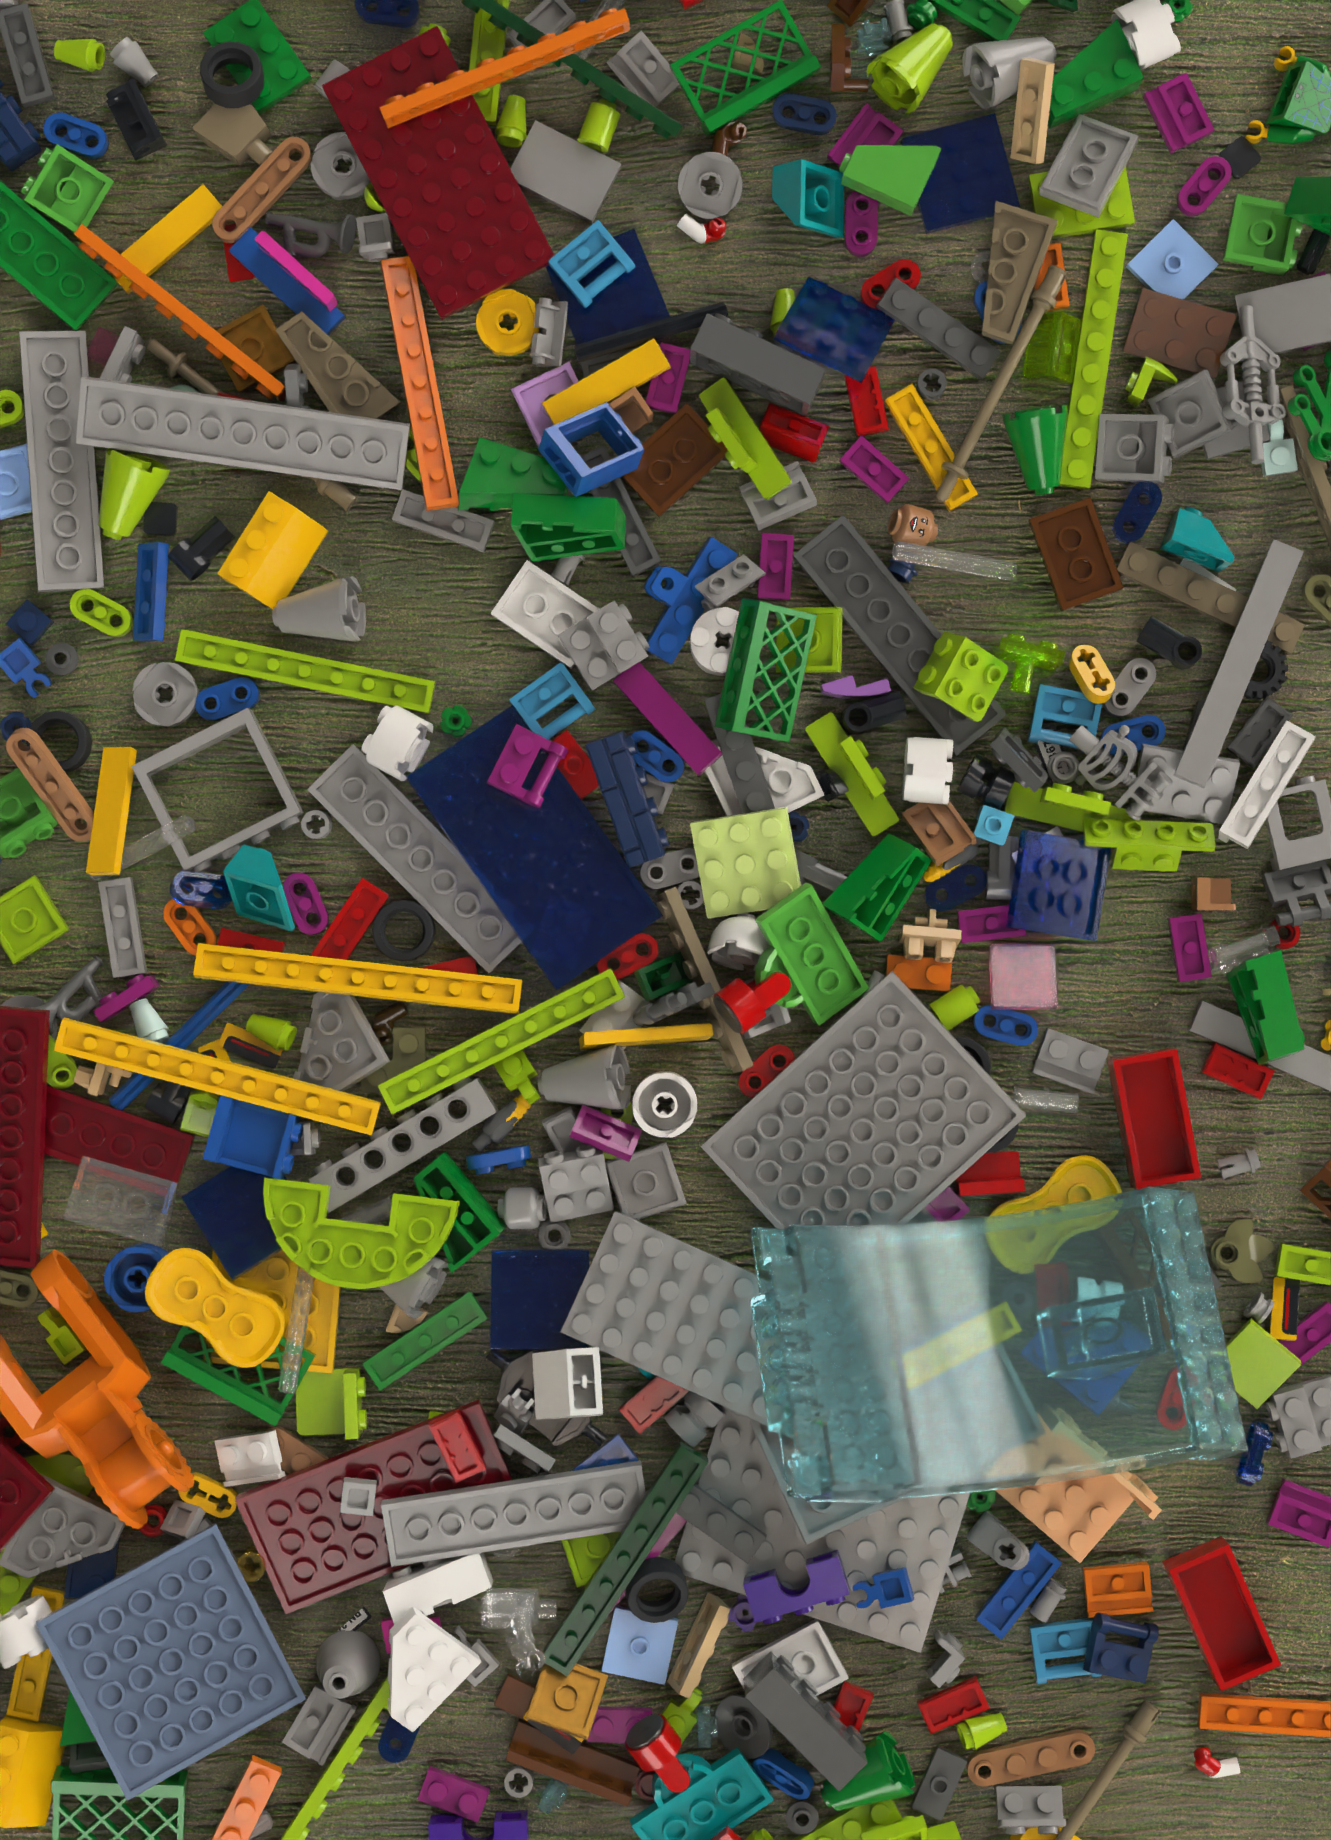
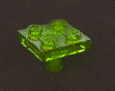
(1027, 657)

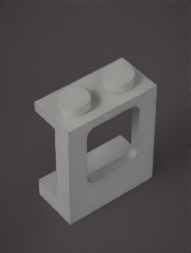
(1303, 850)

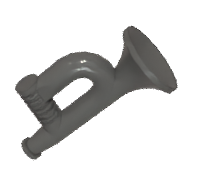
(341, 232)
(57, 1003)

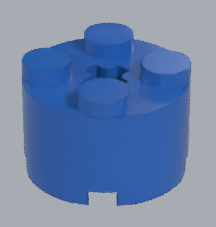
(121, 1271)

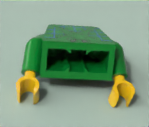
(1301, 104)

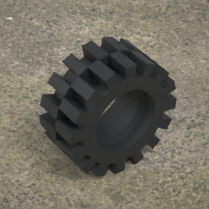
(1275, 675)

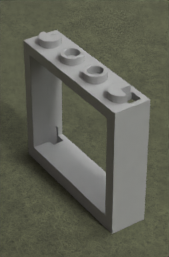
(197, 743)

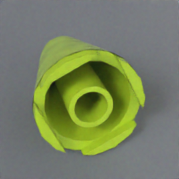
(910, 67)
(128, 490)

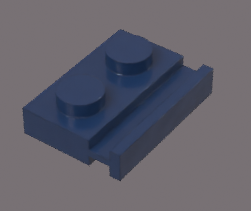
(91, 1572)

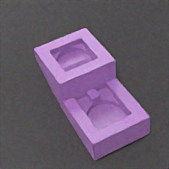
(846, 689)

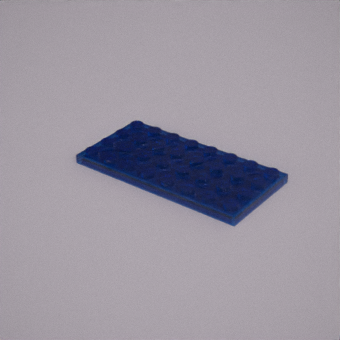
(540, 866)

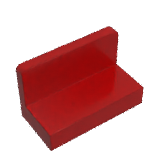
(992, 1175)

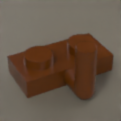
(841, 63)

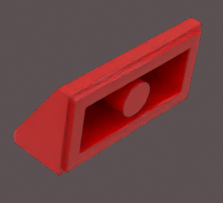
(793, 432)

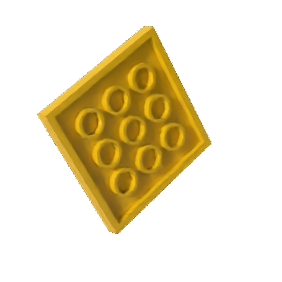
(277, 1280)

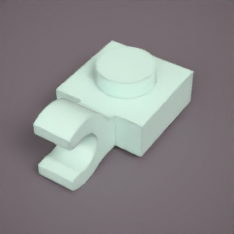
(1278, 453)

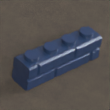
(17, 139)
(626, 798)

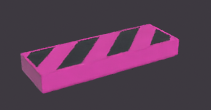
(296, 270)

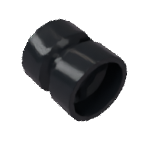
(998, 785)

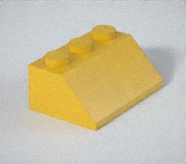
(273, 551)
(27, 1766)

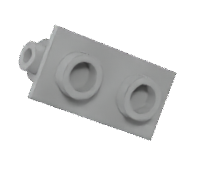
(549, 342)
(728, 582)

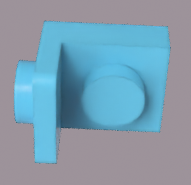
(993, 824)

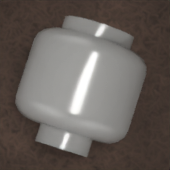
(522, 1208)

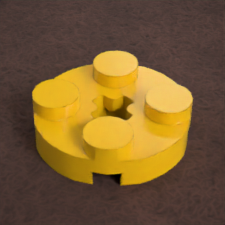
(491, 314)

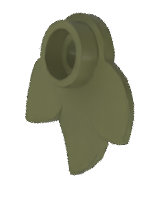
(1246, 1251)

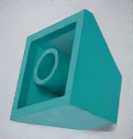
(810, 196)
(1196, 540)
(258, 888)

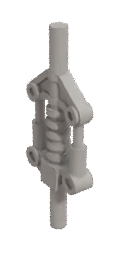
(1252, 411)

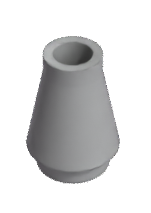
(132, 60)

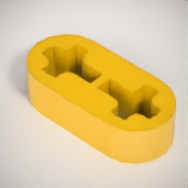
(1088, 675)
(213, 1488)

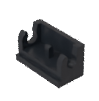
(135, 120)

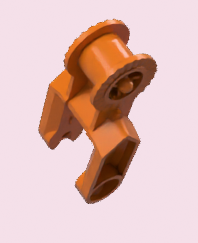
(96, 1404)

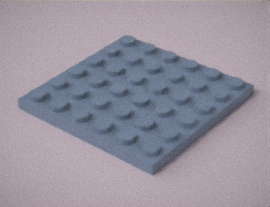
(170, 1661)

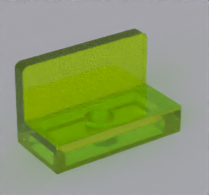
(1053, 348)

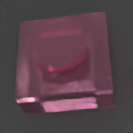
(102, 346)

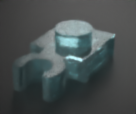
(873, 37)

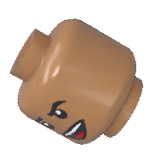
(912, 525)

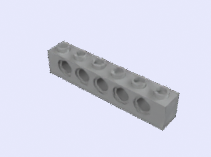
(479, 1108)

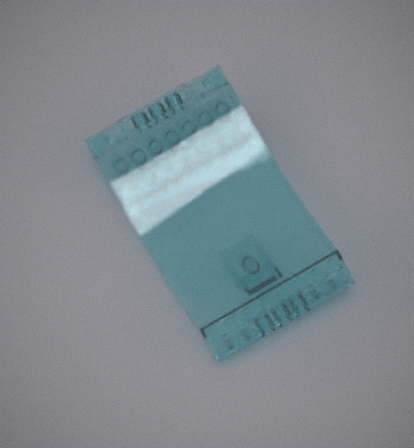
(992, 1349)

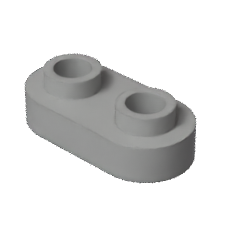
(1130, 687)
(672, 869)

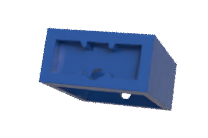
(569, 465)

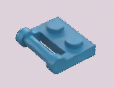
(583, 256)
(547, 694)
(1064, 707)
(1059, 1641)

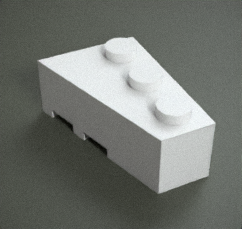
(436, 1584)

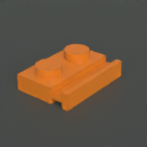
(1118, 1589)

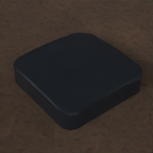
(1240, 156)
(161, 519)

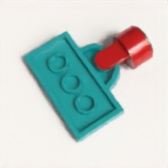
(689, 1793)

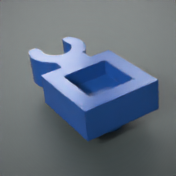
(19, 663)
(889, 1588)

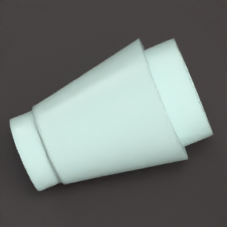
(148, 1022)

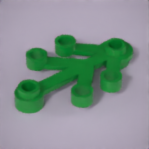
(1319, 433)

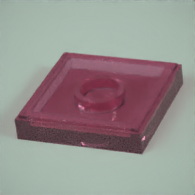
(1023, 976)

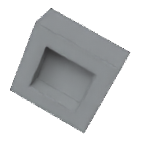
(358, 1496)
(182, 1520)

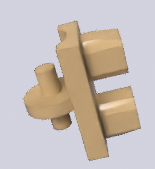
(929, 932)
(96, 1079)

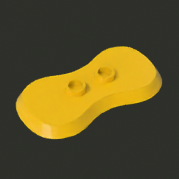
(1072, 1182)
(193, 1293)

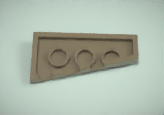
(1015, 262)
(333, 373)

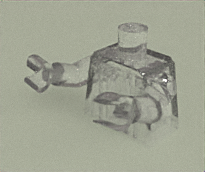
(517, 1614)

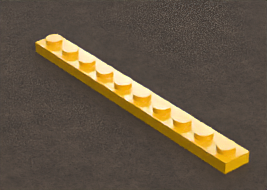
(358, 978)
(217, 1076)

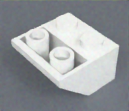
(567, 1383)

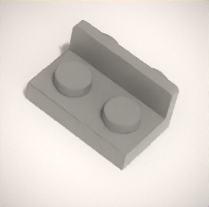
(1029, 1808)

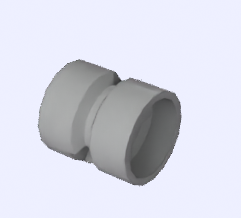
(694, 1417)

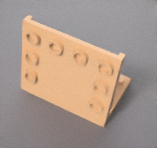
(1081, 1509)

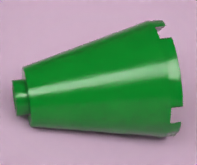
(1038, 445)
(881, 1779)

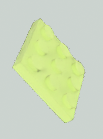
(745, 861)

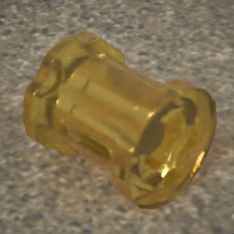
(248, 1570)

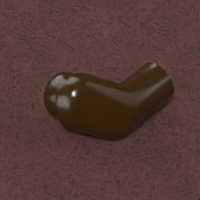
(385, 1019)

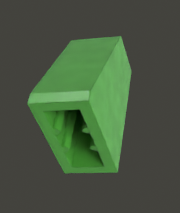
(890, 173)

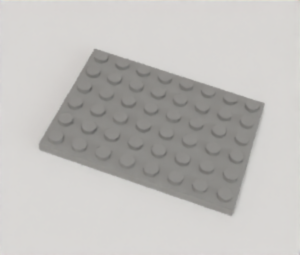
(865, 1119)
(906, 1534)

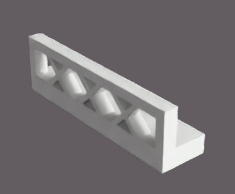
(1266, 785)

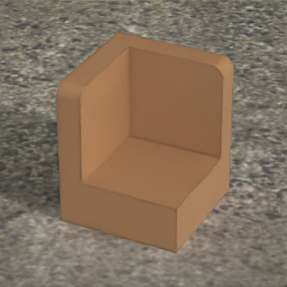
(633, 410)
(1211, 894)

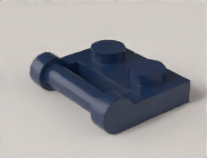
(1116, 1658)

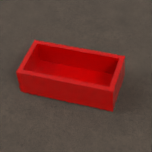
(1154, 1118)
(1221, 1613)

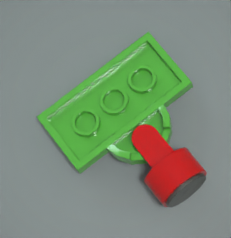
(800, 965)

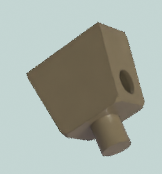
(235, 133)

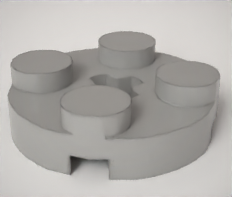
(323, 166)
(721, 200)
(147, 695)

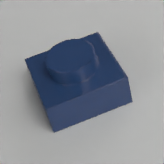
(30, 622)

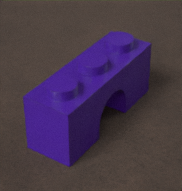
(771, 1599)
(507, 1826)

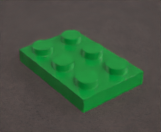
(280, 64)

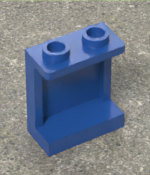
(253, 1138)

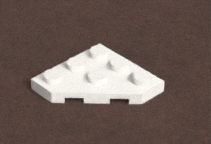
(788, 781)
(424, 1668)

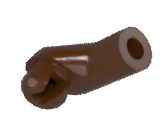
(728, 136)

